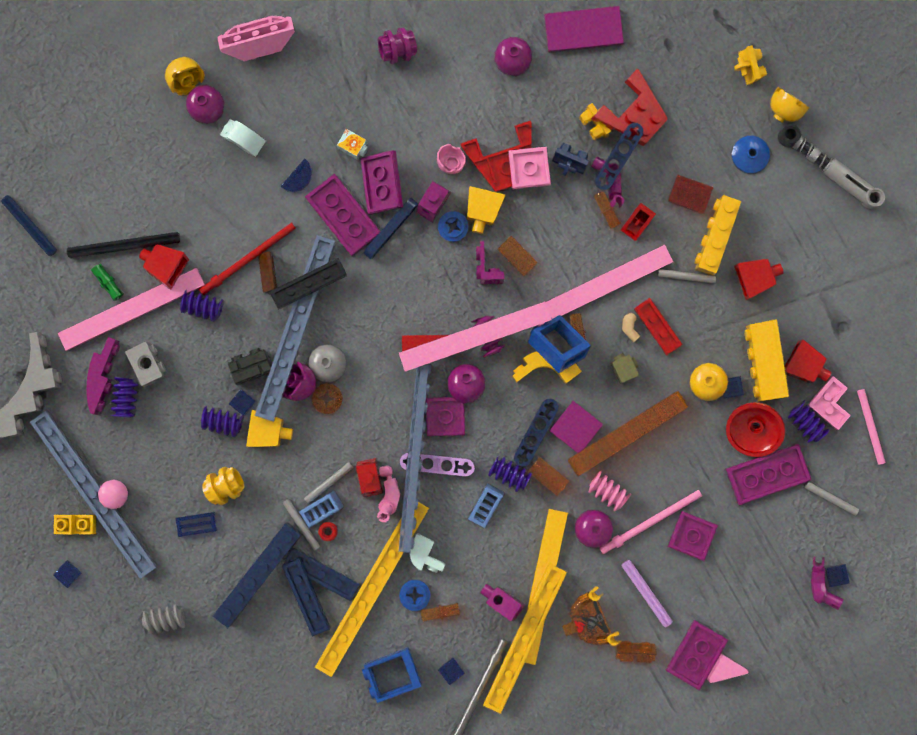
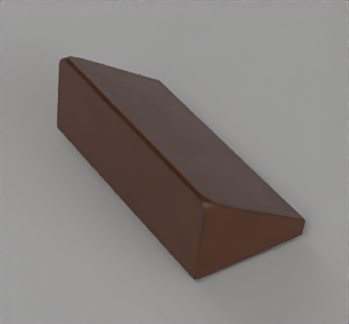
(267, 271)

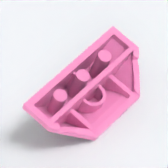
(257, 38)

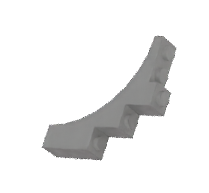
(27, 400)

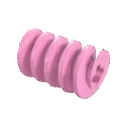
(608, 491)

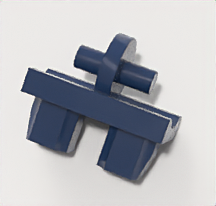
(569, 161)

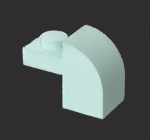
(242, 137)
(420, 554)

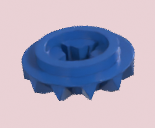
(451, 217)
(408, 601)

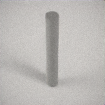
(686, 276)
(329, 482)
(831, 498)
(301, 524)

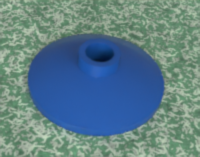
(744, 160)

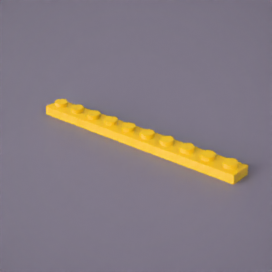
(365, 598)

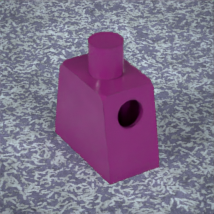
(433, 201)
(509, 608)

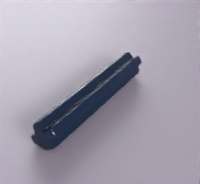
(28, 225)

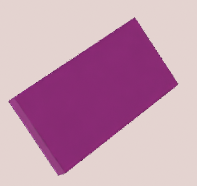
(583, 29)
(343, 215)
(768, 474)

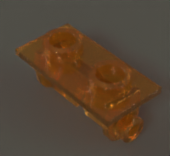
(548, 476)
(644, 651)

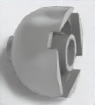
(327, 363)

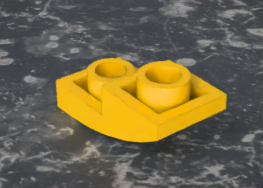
(74, 524)

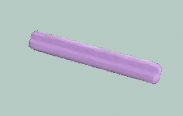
(647, 594)

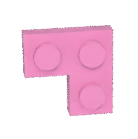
(825, 403)

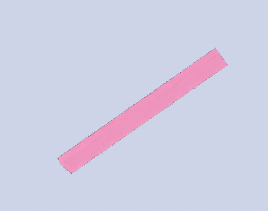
(609, 282)
(130, 310)
(475, 336)

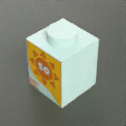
(352, 144)

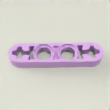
(437, 461)

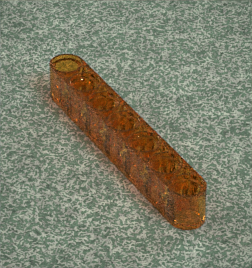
(627, 433)

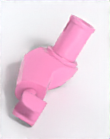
(392, 495)

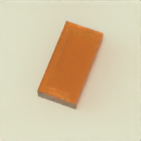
(517, 256)

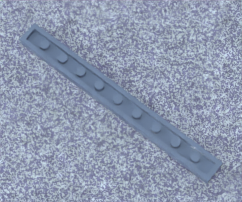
(292, 337)
(414, 463)
(89, 488)

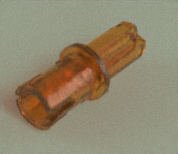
(607, 210)
(577, 324)
(439, 612)

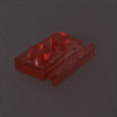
(690, 194)

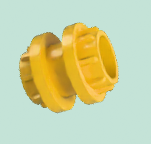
(220, 487)

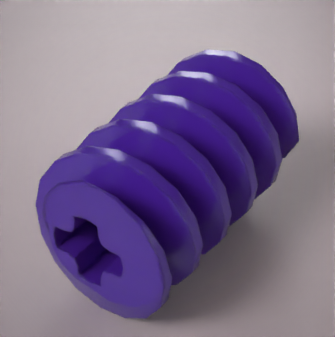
(200, 306)
(124, 395)
(221, 422)
(808, 423)
(509, 474)

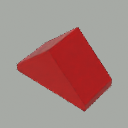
(638, 221)

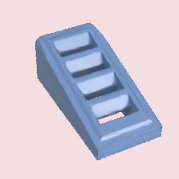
(488, 489)
(334, 500)

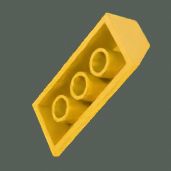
(766, 360)

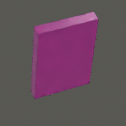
(381, 182)
(696, 655)

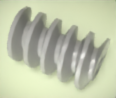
(165, 620)

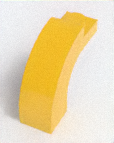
(536, 361)

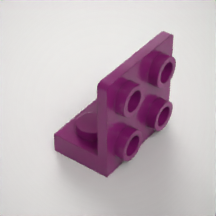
(493, 276)

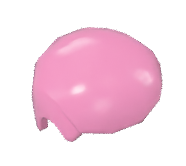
(450, 159)
(113, 494)

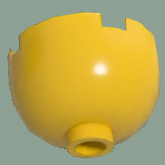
(183, 75)
(787, 106)
(708, 382)

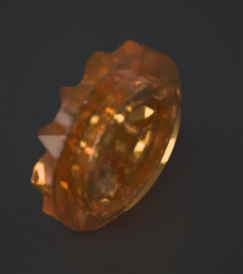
(333, 405)

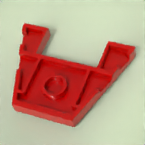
(643, 110)
(496, 166)

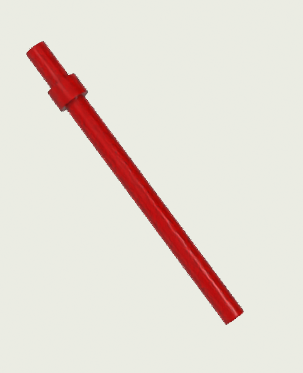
(217, 280)

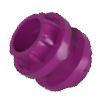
(398, 45)

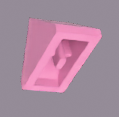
(725, 669)

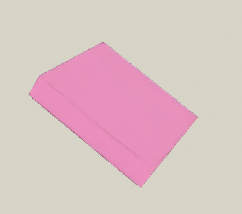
(529, 168)

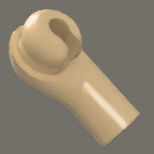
(628, 327)

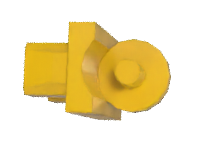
(748, 65)
(600, 129)

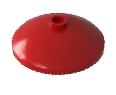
(751, 439)

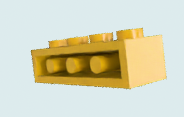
(718, 235)

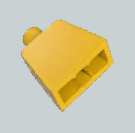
(483, 208)
(267, 433)

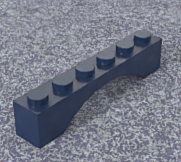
(257, 575)

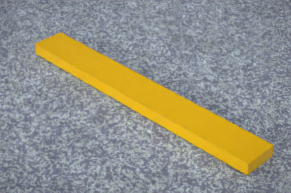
(548, 554)
(524, 638)

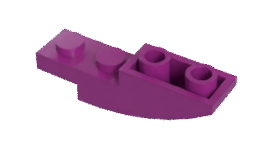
(97, 383)

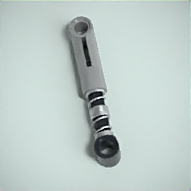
(833, 168)

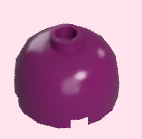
(513, 56)
(205, 104)
(300, 383)
(466, 383)
(593, 528)

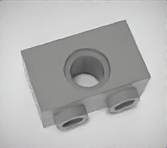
(138, 355)

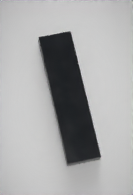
(308, 283)

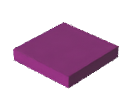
(445, 417)
(576, 427)
(692, 536)

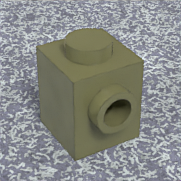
(624, 367)

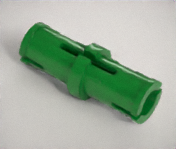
(107, 282)

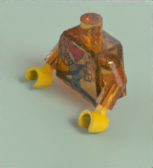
(590, 621)

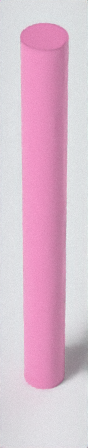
(871, 426)

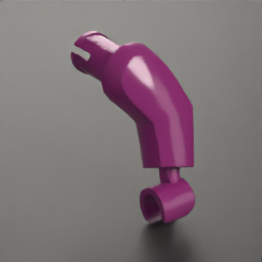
(615, 190)
(818, 586)

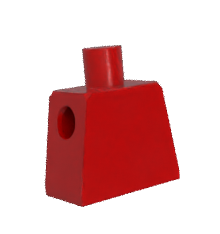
(164, 264)
(757, 276)
(806, 363)
(369, 477)

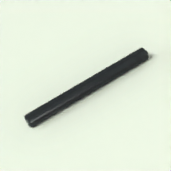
(122, 245)

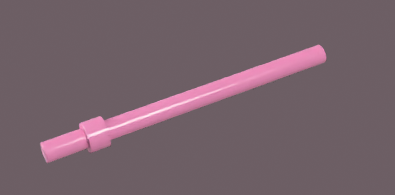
(618, 541)

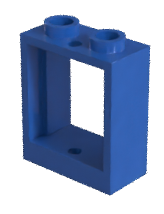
(550, 353)
(410, 666)

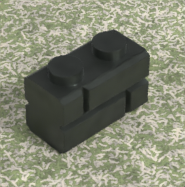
(249, 367)

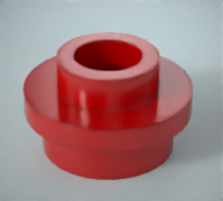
(321, 531)

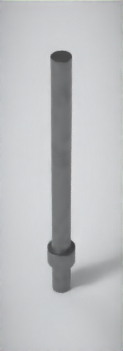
(495, 659)

